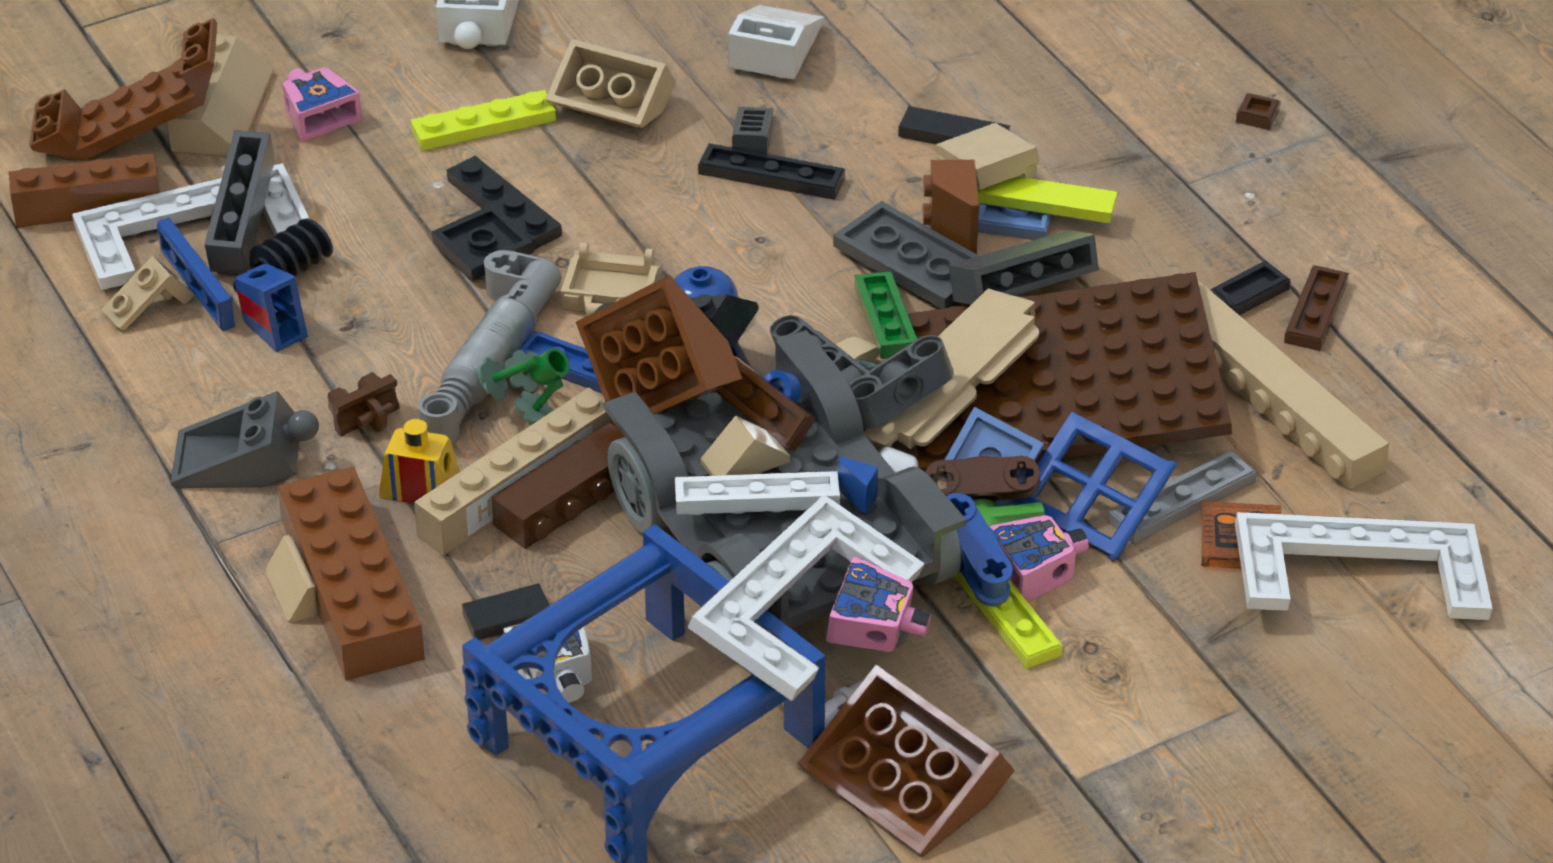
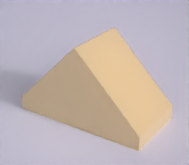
(743, 451)

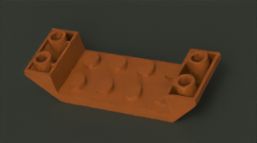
(131, 110)

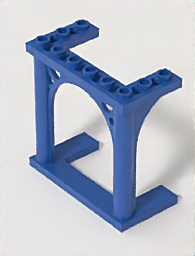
(641, 779)

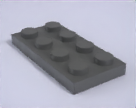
(910, 250)

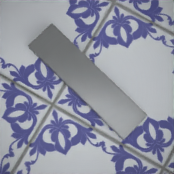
(1185, 494)

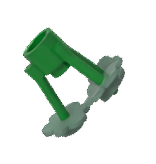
(526, 372)

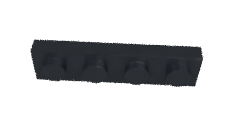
(487, 187)

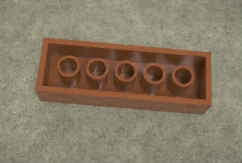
(353, 573)

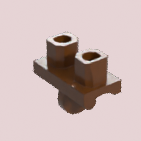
(365, 405)

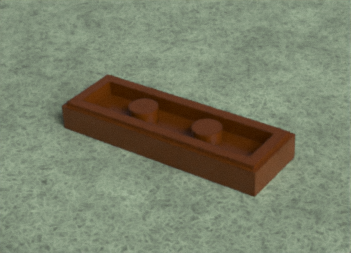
(1316, 308)
(768, 407)

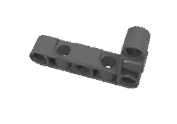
(891, 384)

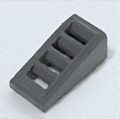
(752, 129)

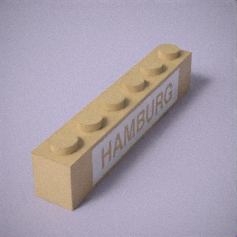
(464, 501)

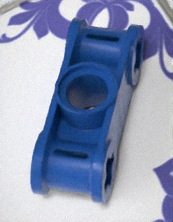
(982, 557)

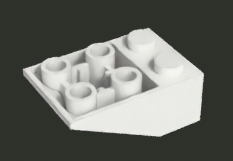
(772, 40)

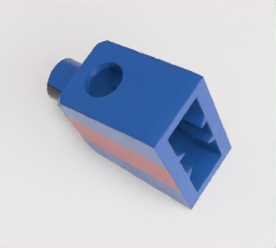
(267, 296)

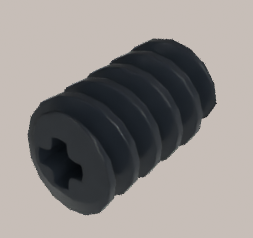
(293, 248)

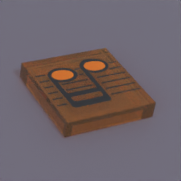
(1218, 531)

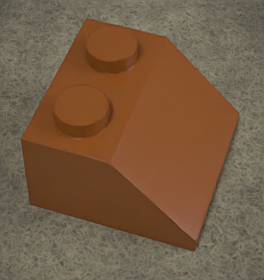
(952, 201)

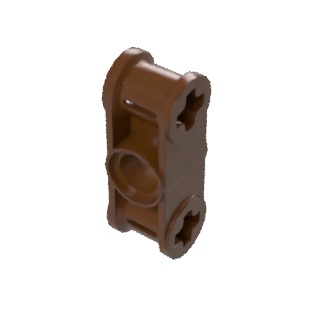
(987, 477)

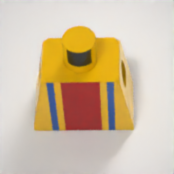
(416, 462)

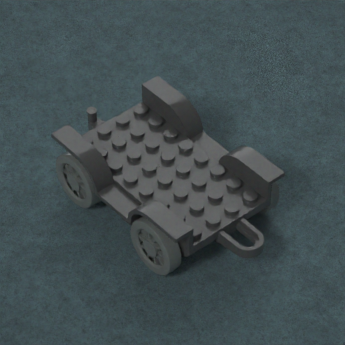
(671, 445)

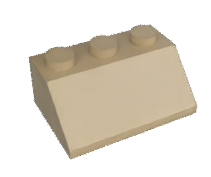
(611, 84)

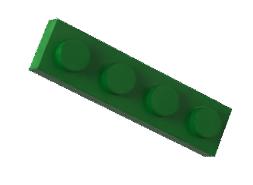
(884, 312)

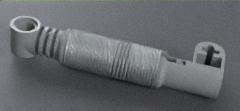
(520, 290)

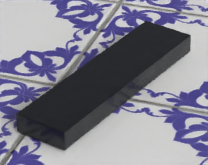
(771, 171)

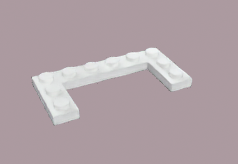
(104, 226)
(1455, 547)
(730, 615)

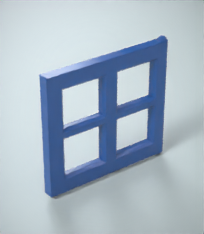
(1095, 485)

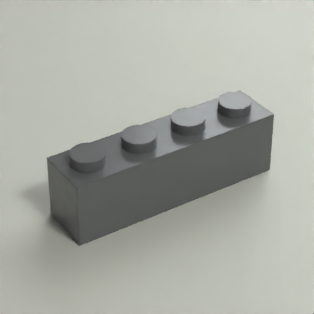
(239, 202)
(1025, 266)

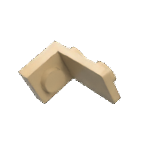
(142, 289)

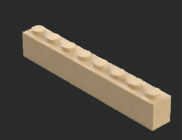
(1292, 398)

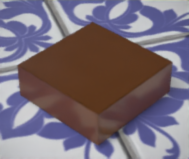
(1258, 111)

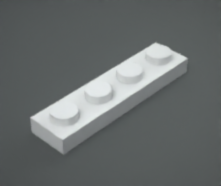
(754, 492)

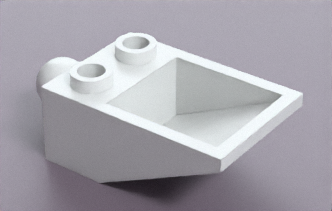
(475, 22)

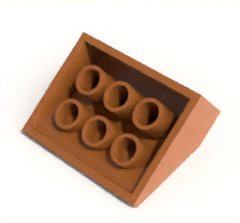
(657, 347)
(905, 763)

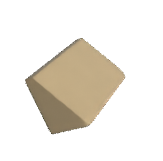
(292, 582)

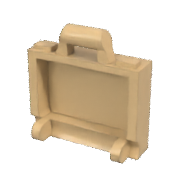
(996, 153)
(606, 277)

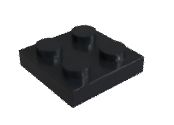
(478, 235)

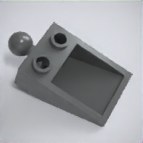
(243, 445)

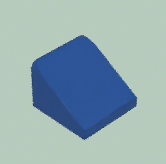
(858, 482)

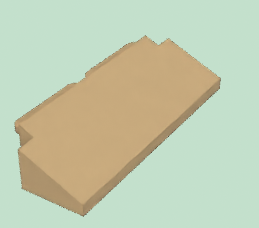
(980, 348)

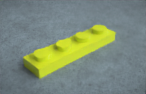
(482, 120)

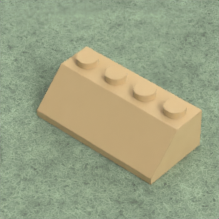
(230, 104)

